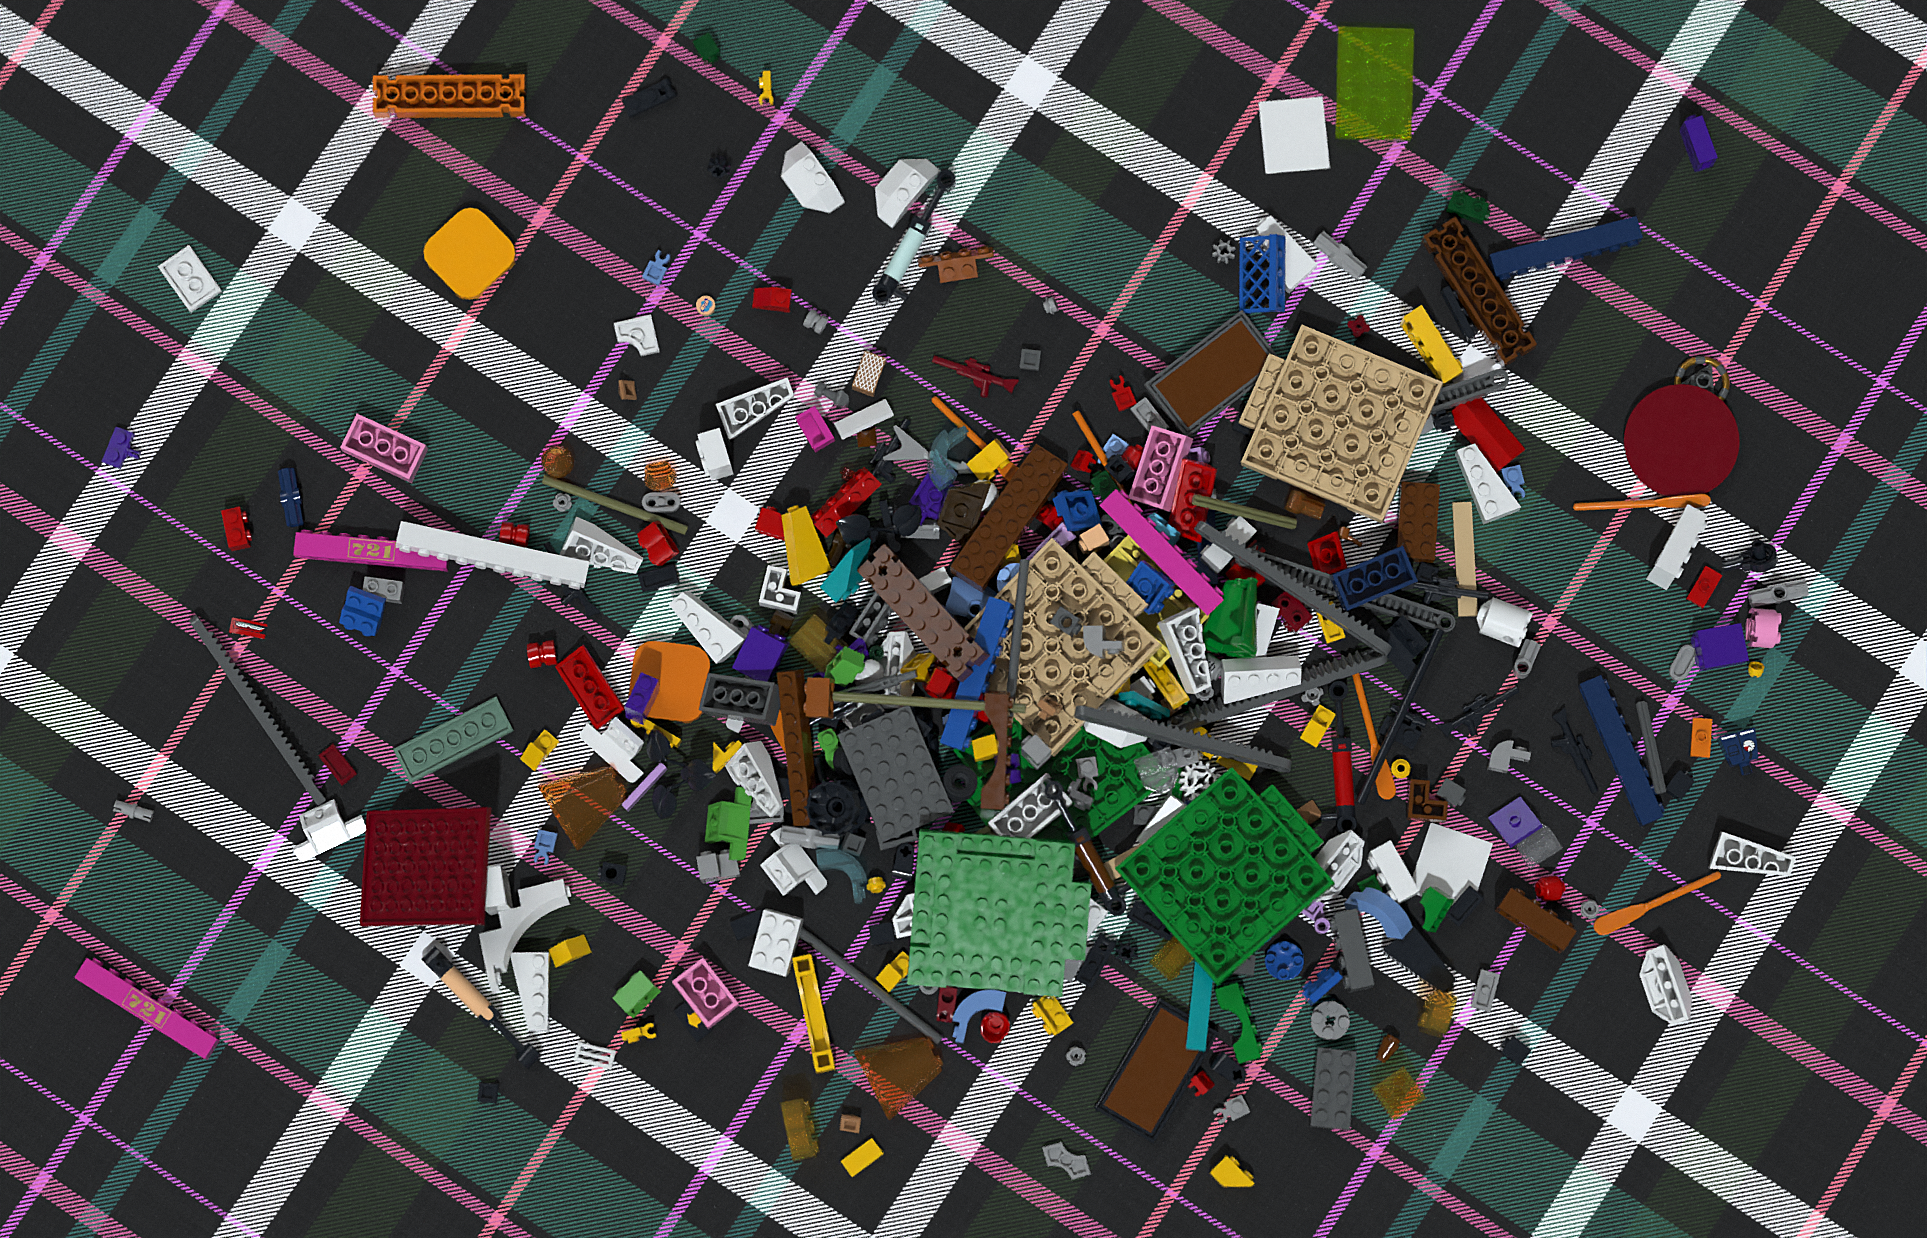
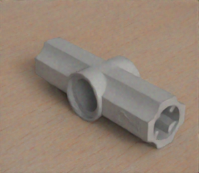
(1340, 255)
(1766, 595)
(808, 837)

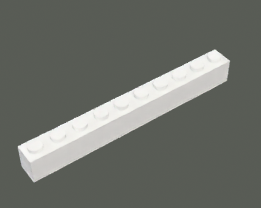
(492, 554)

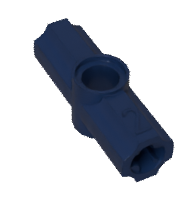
(290, 497)

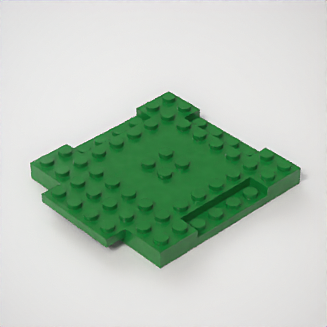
(1117, 779)
(1228, 872)
(996, 913)

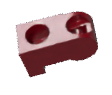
(946, 1003)

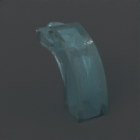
(937, 464)
(843, 861)

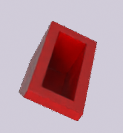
(772, 299)
(770, 523)

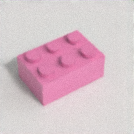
(705, 993)

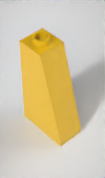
(803, 546)

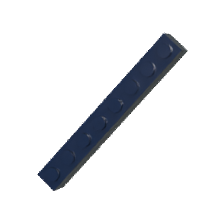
(1565, 248)
(1620, 750)

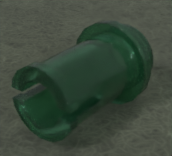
(875, 650)

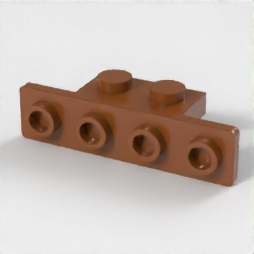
(956, 265)

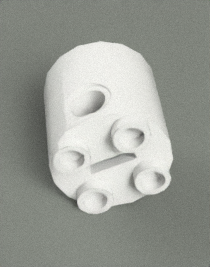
(1503, 621)

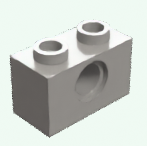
(389, 589)

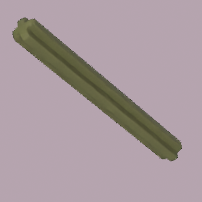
(1244, 511)

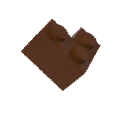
(1420, 807)

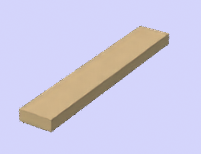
(1464, 556)

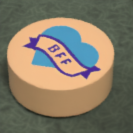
(705, 305)

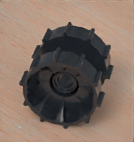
(824, 811)

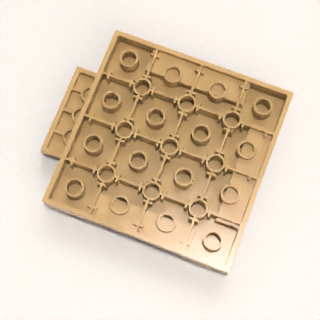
(1337, 421)
(1061, 664)

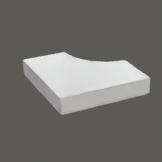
(639, 333)

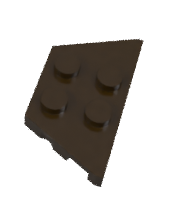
(962, 510)

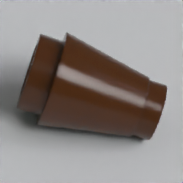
(1387, 1047)

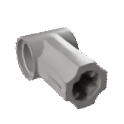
(1526, 657)

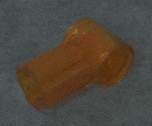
(1301, 504)

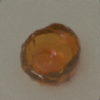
(557, 461)
(659, 476)

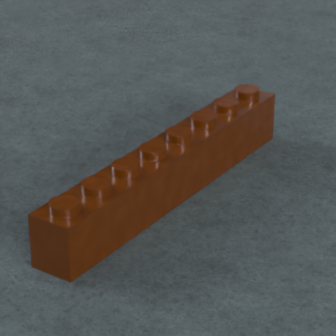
(797, 742)

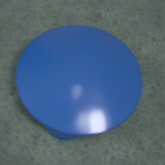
(1284, 960)

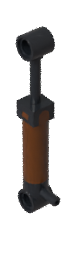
(1088, 854)

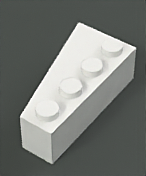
(1487, 489)
(1677, 547)
(709, 628)
(1185, 643)
(1258, 676)
(533, 983)

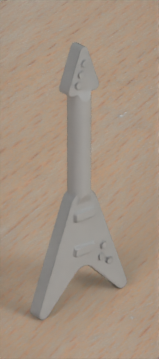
(914, 451)

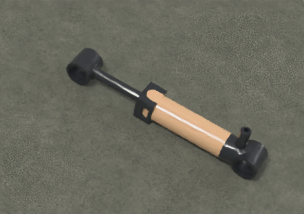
(476, 1002)

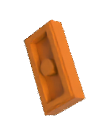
(1701, 737)

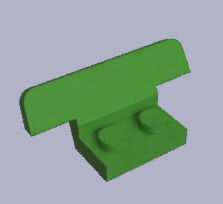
(730, 823)

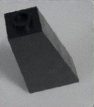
(1421, 961)

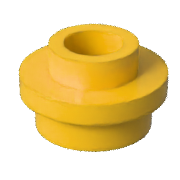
(1396, 773)
(876, 884)

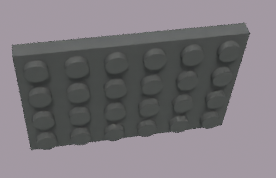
(895, 773)

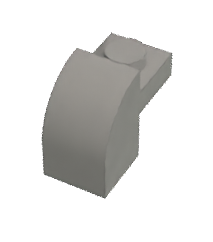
(1096, 643)
(1501, 756)

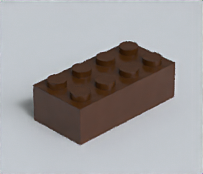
(1418, 520)
(1535, 920)

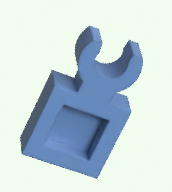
(655, 270)
(1513, 479)
(545, 843)

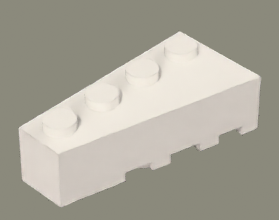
(749, 408)
(1745, 856)

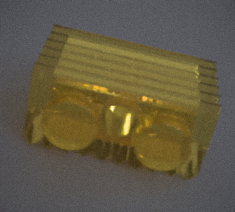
(1171, 959)

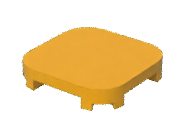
(469, 253)

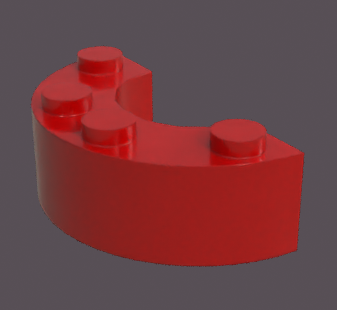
(945, 686)

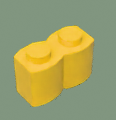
(989, 460)

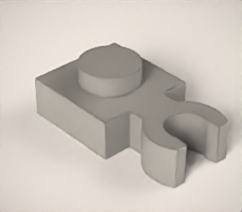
(1087, 770)
(1234, 1108)

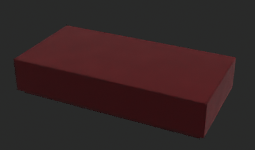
(337, 764)

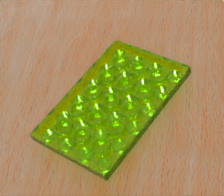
(1374, 83)

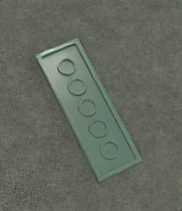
(453, 740)

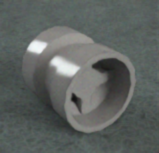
(816, 321)

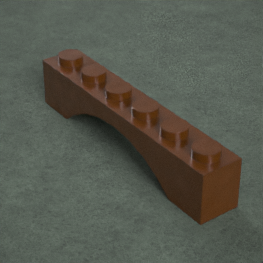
(997, 709)

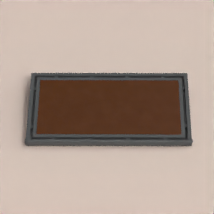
(1211, 374)

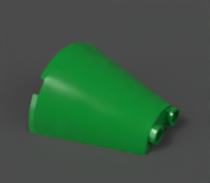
(1233, 622)

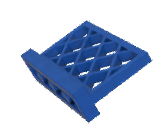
(1275, 274)

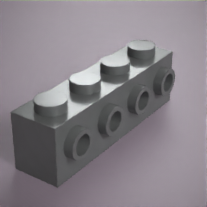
(871, 620)

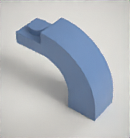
(1384, 909)
(974, 1003)

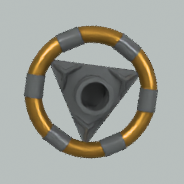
(1704, 377)

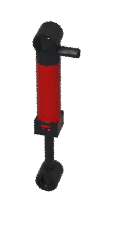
(1342, 767)

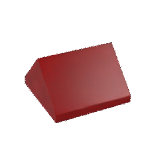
(1327, 554)

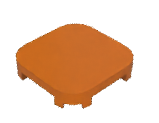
(681, 678)

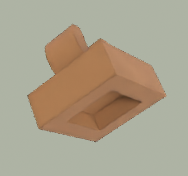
(1049, 707)

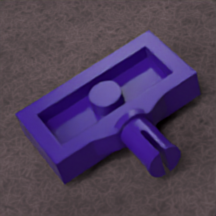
(119, 448)

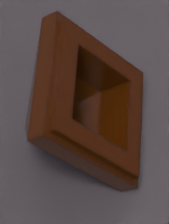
(867, 437)

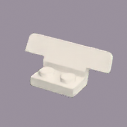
(616, 746)
(326, 830)
(792, 866)

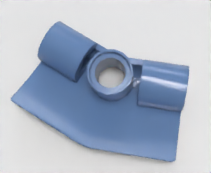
(964, 596)

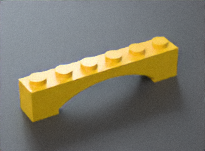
(813, 1013)

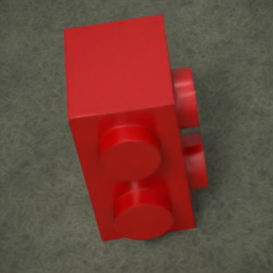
(235, 528)

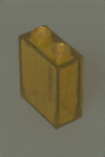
(810, 644)

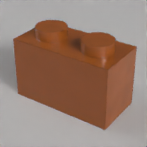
(819, 697)

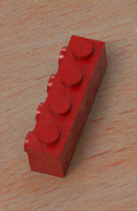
(845, 501)

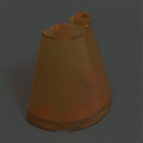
(584, 801)
(899, 1071)

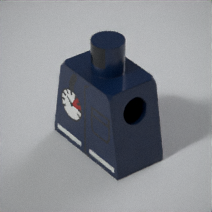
(1740, 749)

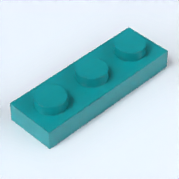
(1144, 705)

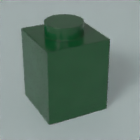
(707, 49)

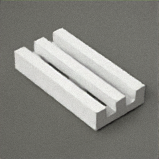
(610, 1059)

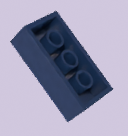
(1373, 578)

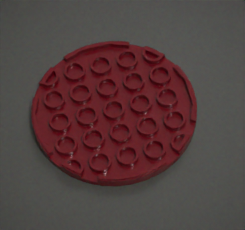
(1681, 440)

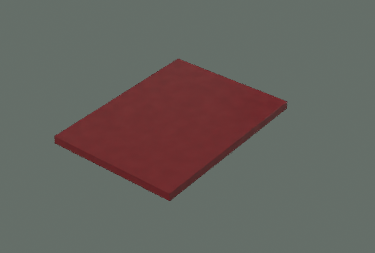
(425, 867)

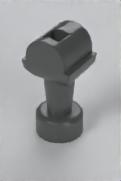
(839, 398)

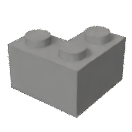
(716, 867)

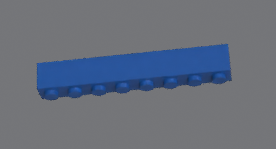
(990, 636)

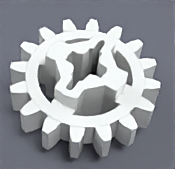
(1195, 776)

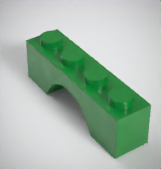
(1231, 999)

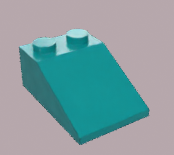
(845, 577)

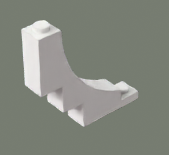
(499, 943)

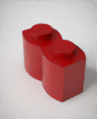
(658, 543)

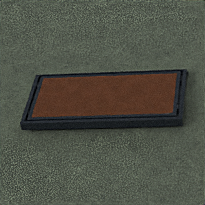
(1153, 1073)

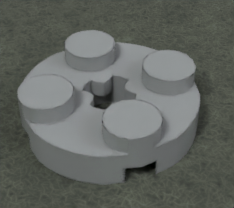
(1319, 1018)

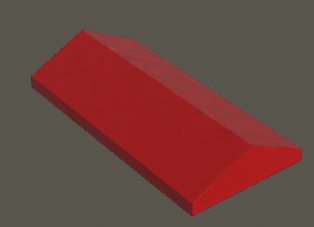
(1488, 432)
(1193, 479)
(590, 687)

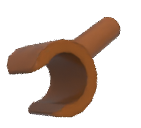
(1344, 534)

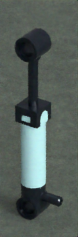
(917, 232)

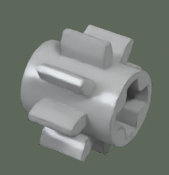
(1221, 247)

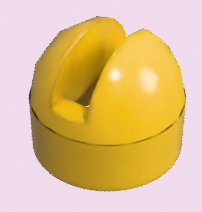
(1755, 669)

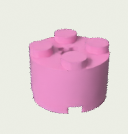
(1763, 628)

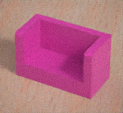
(814, 428)

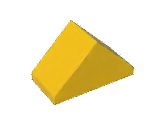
(569, 950)

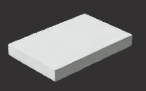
(189, 278)

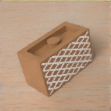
(868, 373)

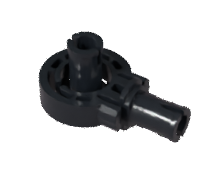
(1754, 558)

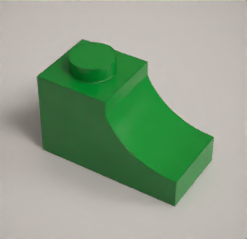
(1436, 907)

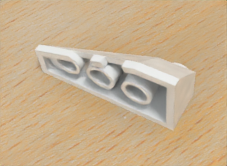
(594, 545)
(755, 773)

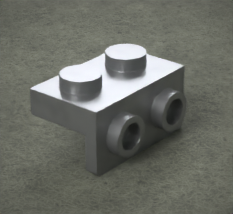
(1080, 800)

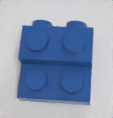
(1077, 509)
(1151, 586)
(362, 611)
(1321, 986)

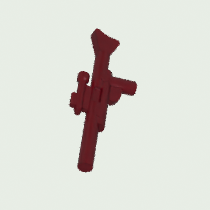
(974, 371)

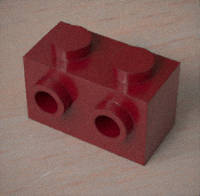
(1291, 612)

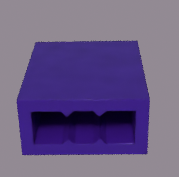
(1698, 143)
(1719, 647)
(761, 654)
(642, 698)

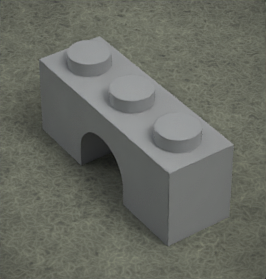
(1035, 751)

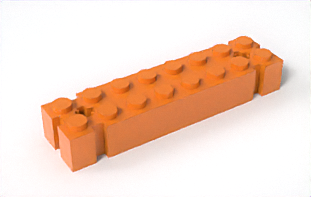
(449, 96)

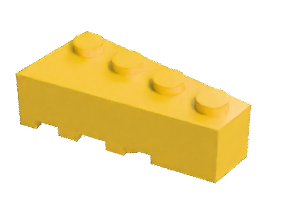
(1431, 345)

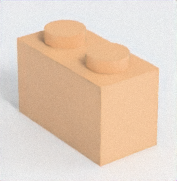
(1093, 540)

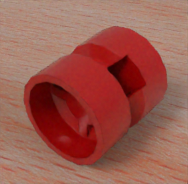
(514, 535)
(541, 654)

